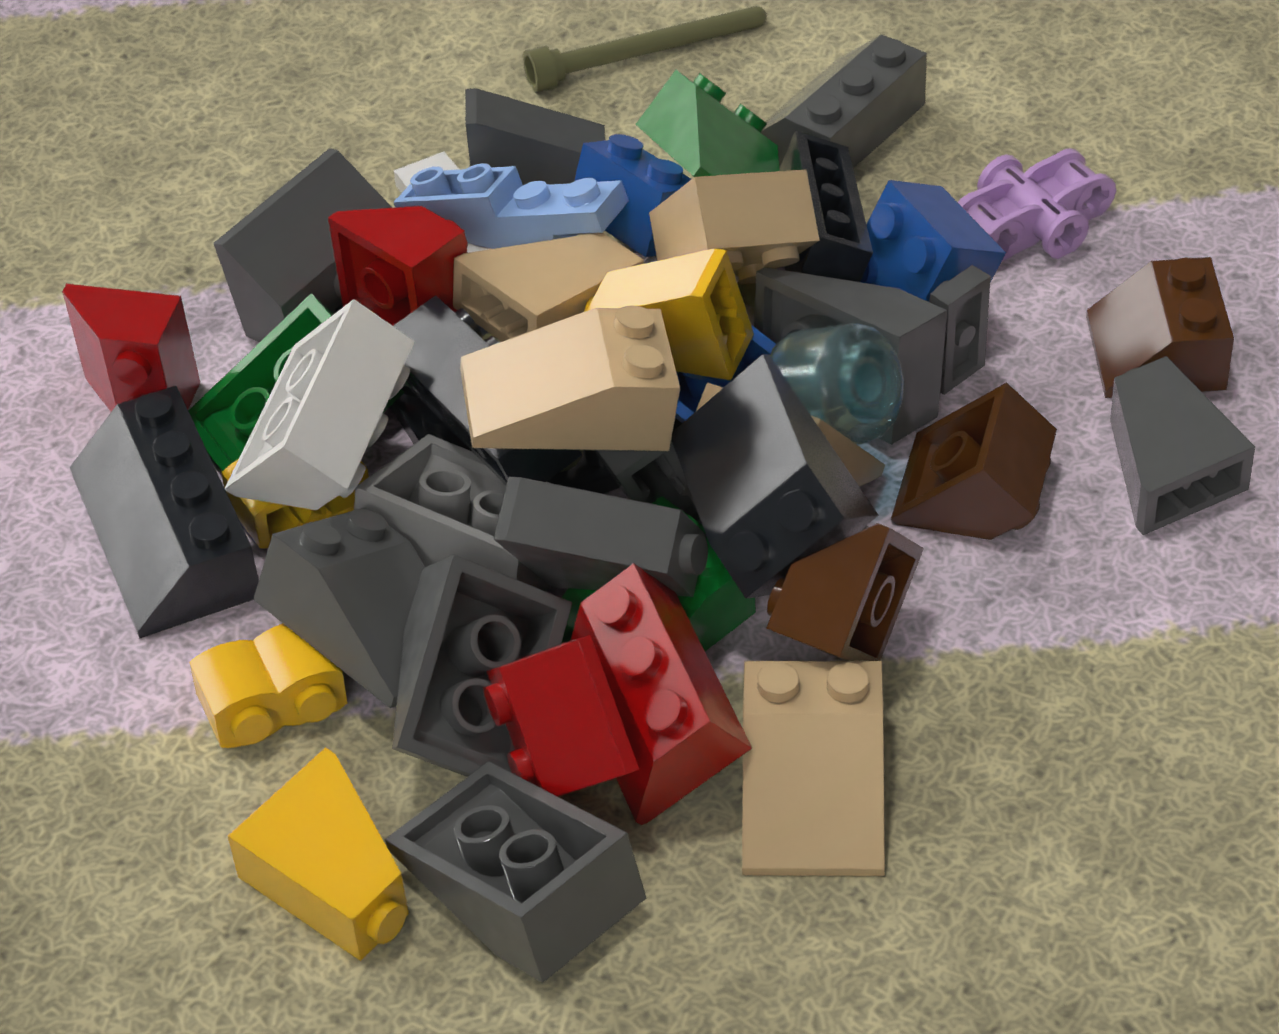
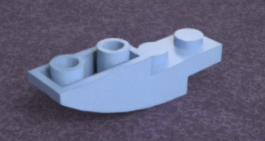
(505, 213)

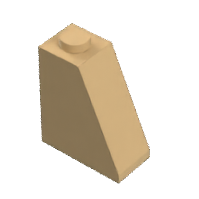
(535, 282)

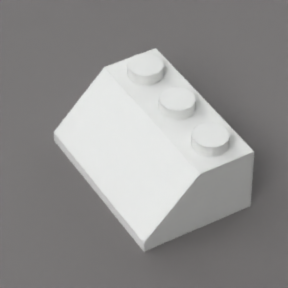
(324, 412)

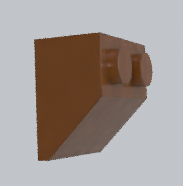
(1163, 312)
(978, 468)
(846, 594)

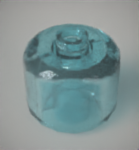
(844, 377)

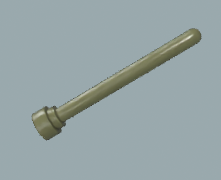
(547, 66)

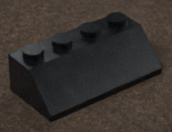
(163, 515)

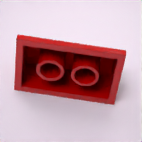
(663, 691)

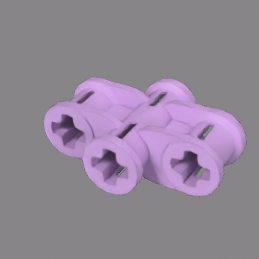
(1042, 204)

